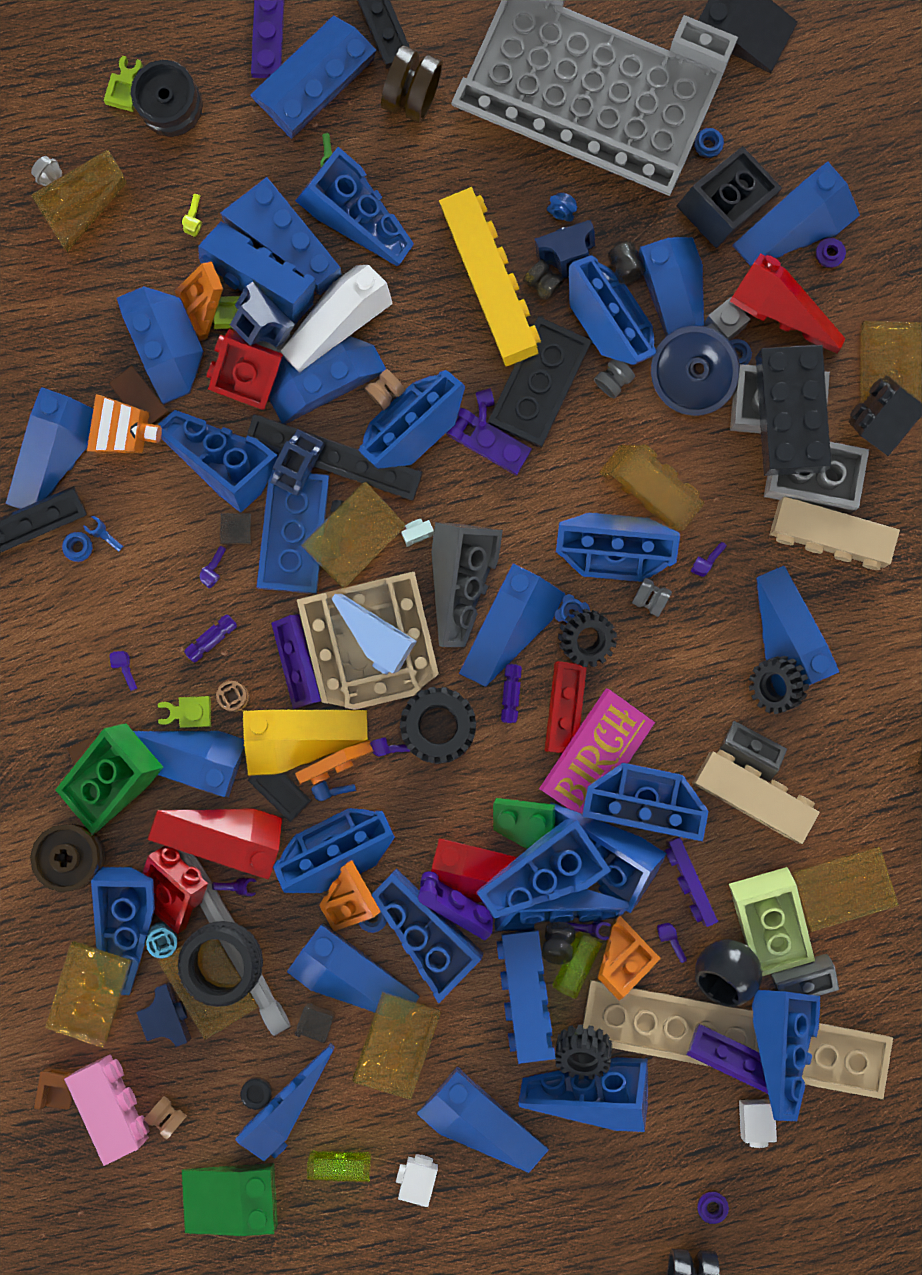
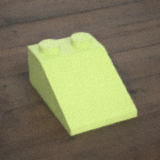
(773, 920)

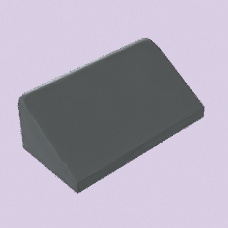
(753, 750)
(811, 978)

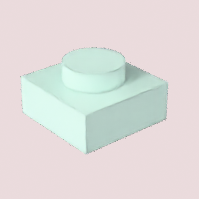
(417, 531)

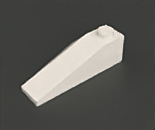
(339, 313)

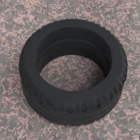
(194, 980)

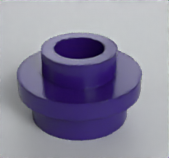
(830, 261)
(712, 1217)

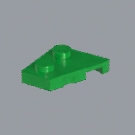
(523, 820)

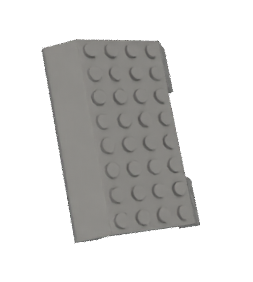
(597, 87)

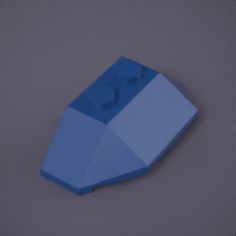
(609, 312)
(163, 340)
(327, 378)
(413, 421)
(617, 546)
(647, 801)
(319, 852)

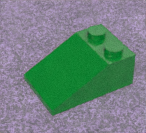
(108, 776)
(230, 1200)

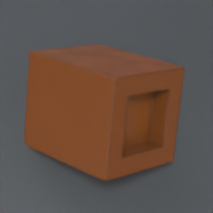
(53, 1090)

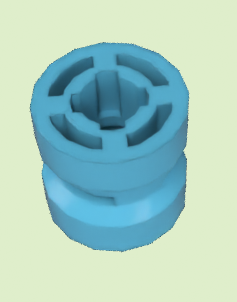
(162, 935)

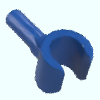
(101, 532)
(322, 792)

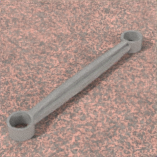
(215, 910)

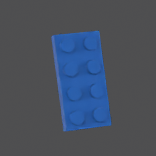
(287, 524)

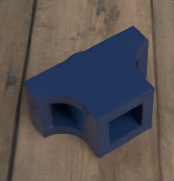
(566, 246)
(260, 318)
(296, 462)
(165, 1017)

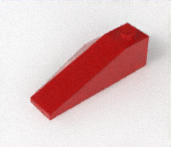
(775, 294)
(231, 837)
(467, 866)

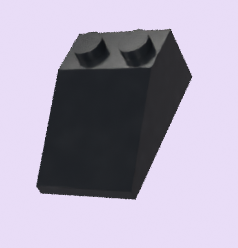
(758, 24)
(728, 196)

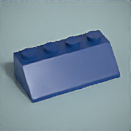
(314, 75)

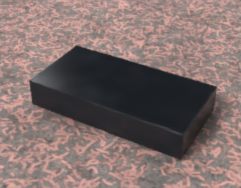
(281, 794)

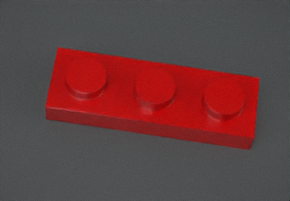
(565, 705)

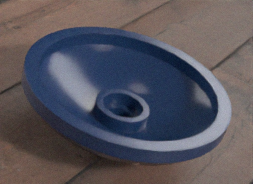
(676, 373)

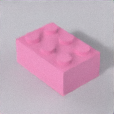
(108, 1109)

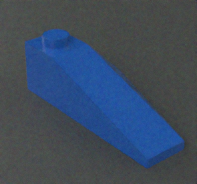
(810, 213)
(674, 281)
(51, 445)
(227, 462)
(515, 618)
(791, 629)
(584, 905)
(609, 1101)
(272, 1125)

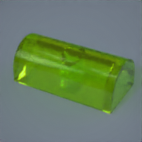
(573, 974)
(339, 1166)

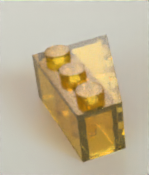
(79, 197)
(654, 485)

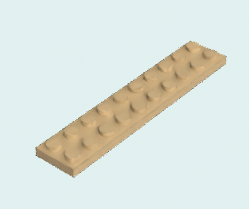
(666, 1023)

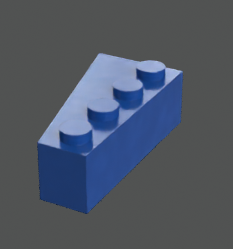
(274, 224)
(242, 264)
(432, 941)
(527, 996)

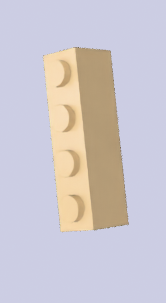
(834, 532)
(756, 797)

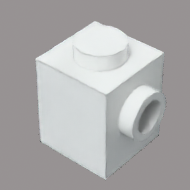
(757, 1122)
(417, 1180)

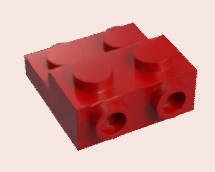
(243, 370)
(175, 887)

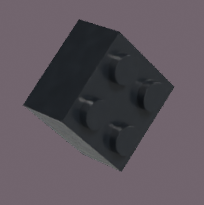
(886, 414)

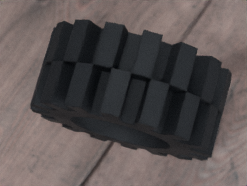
(600, 648)
(765, 691)
(583, 1052)

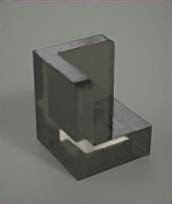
(315, 1023)

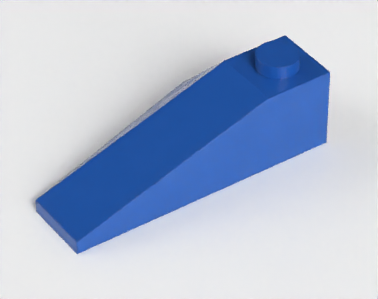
(349, 205)
(197, 757)
(630, 857)
(550, 868)
(123, 914)
(344, 972)
(783, 1035)
(476, 1120)

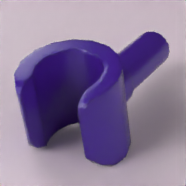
(484, 400)
(702, 566)
(207, 574)
(121, 659)
(381, 748)
(238, 886)
(592, 928)
(668, 932)

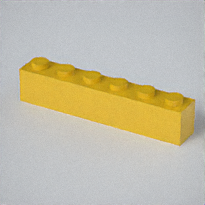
(489, 277)

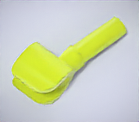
(190, 223)

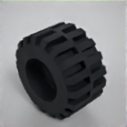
(428, 700)

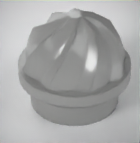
(46, 171)

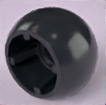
(728, 972)

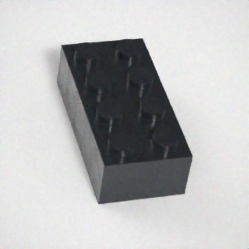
(793, 410)

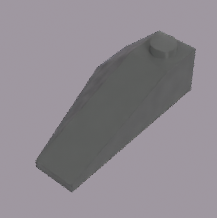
(460, 569)

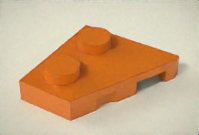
(200, 297)
(338, 761)
(348, 900)
(625, 959)

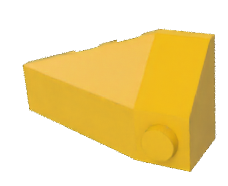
(291, 738)

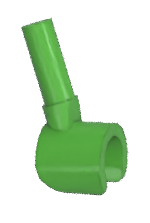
(327, 148)

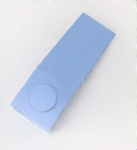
(376, 637)

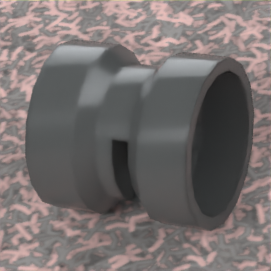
(614, 378)
(657, 600)

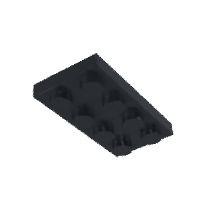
(540, 384)

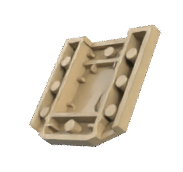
(340, 665)

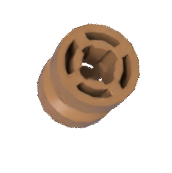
(378, 390)
(238, 696)
(160, 1112)

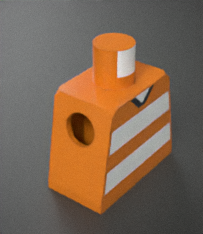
(120, 428)

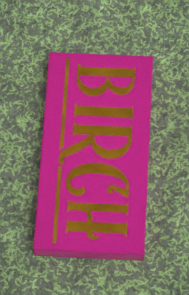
(601, 744)

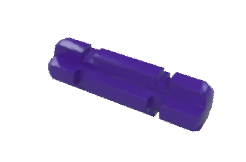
(210, 638)
(511, 693)

